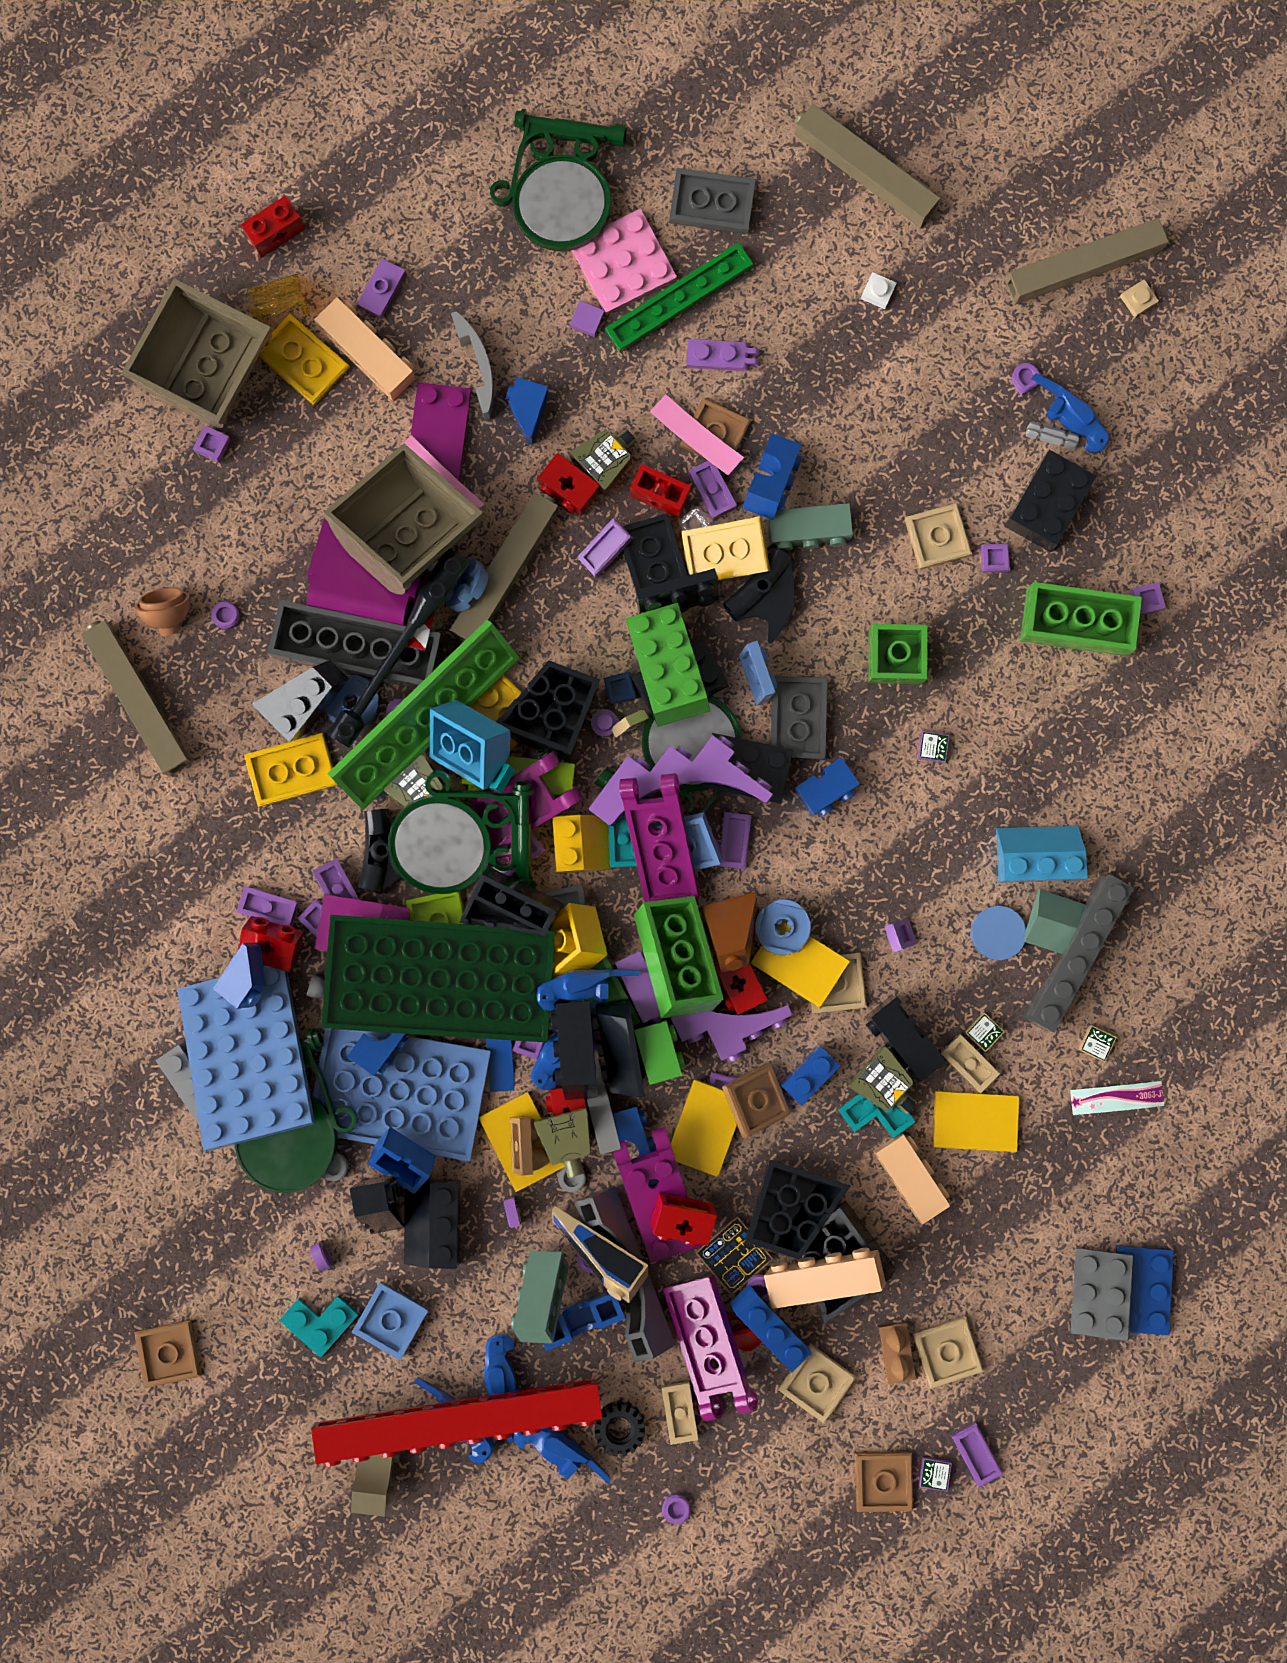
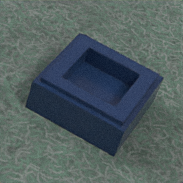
(619, 688)

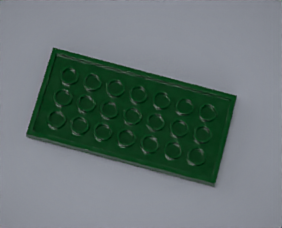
(436, 979)

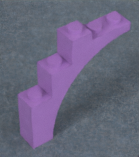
(709, 766)
(724, 1029)

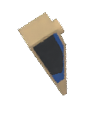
(612, 1265)

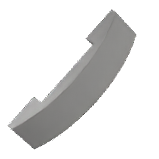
(468, 336)

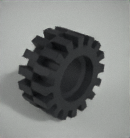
(622, 1445)

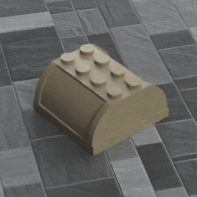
(196, 353)
(401, 519)

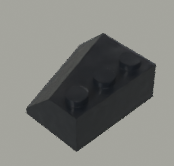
(552, 710)
(791, 1209)
(844, 1234)

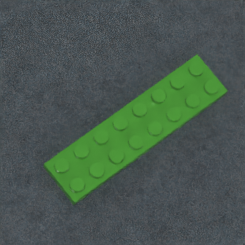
(406, 729)

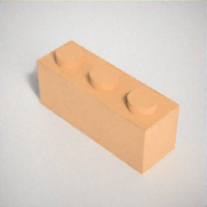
(912, 1177)

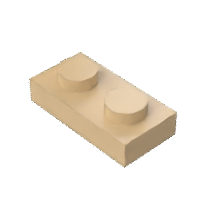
(969, 1063)
(679, 1412)

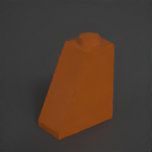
(732, 929)

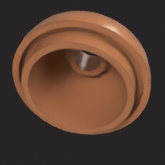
(164, 609)

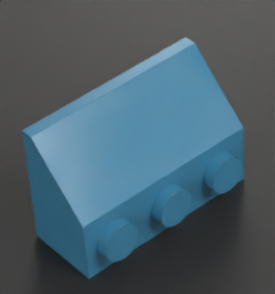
(468, 742)
(1040, 854)

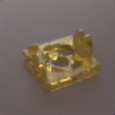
(285, 286)

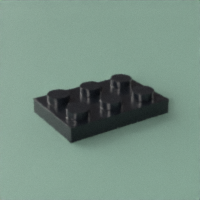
(653, 552)
(686, 591)
(709, 671)
(763, 761)

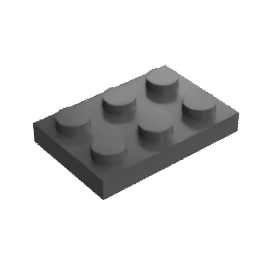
(712, 201)
(800, 716)
(1102, 1294)

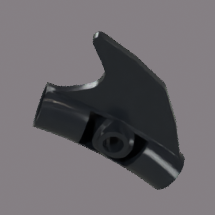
(771, 604)
(377, 870)

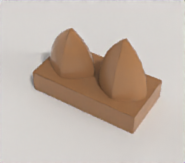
(525, 1156)
(897, 1352)

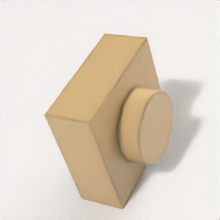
(1139, 298)

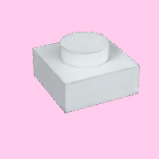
(878, 290)

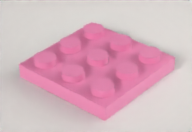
(625, 262)

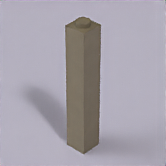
(866, 165)
(1087, 261)
(508, 564)
(136, 697)

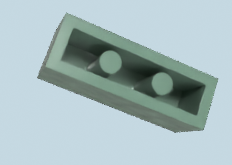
(810, 527)
(540, 1297)

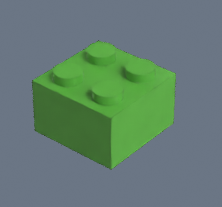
(897, 654)
(658, 1051)

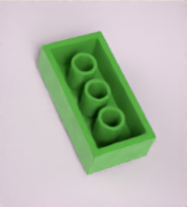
(1080, 619)
(668, 664)
(678, 957)

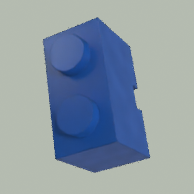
(834, 784)
(809, 1075)
(402, 1159)

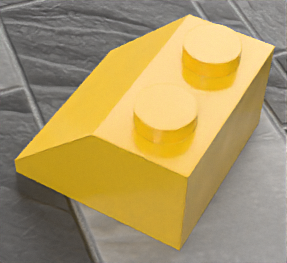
(581, 844)
(577, 939)

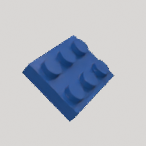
(1150, 1289)

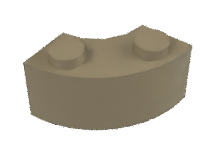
(373, 1485)

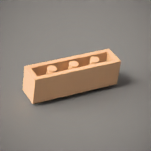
(365, 349)
(824, 1278)

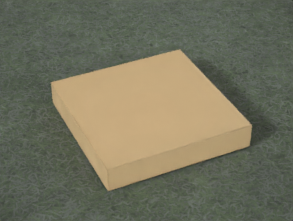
(938, 536)
(849, 990)
(947, 1352)
(817, 1384)

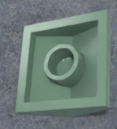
(1053, 921)

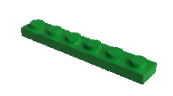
(679, 297)

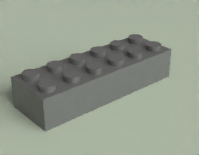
(351, 642)

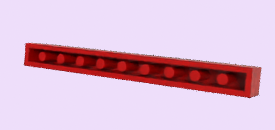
(455, 1422)

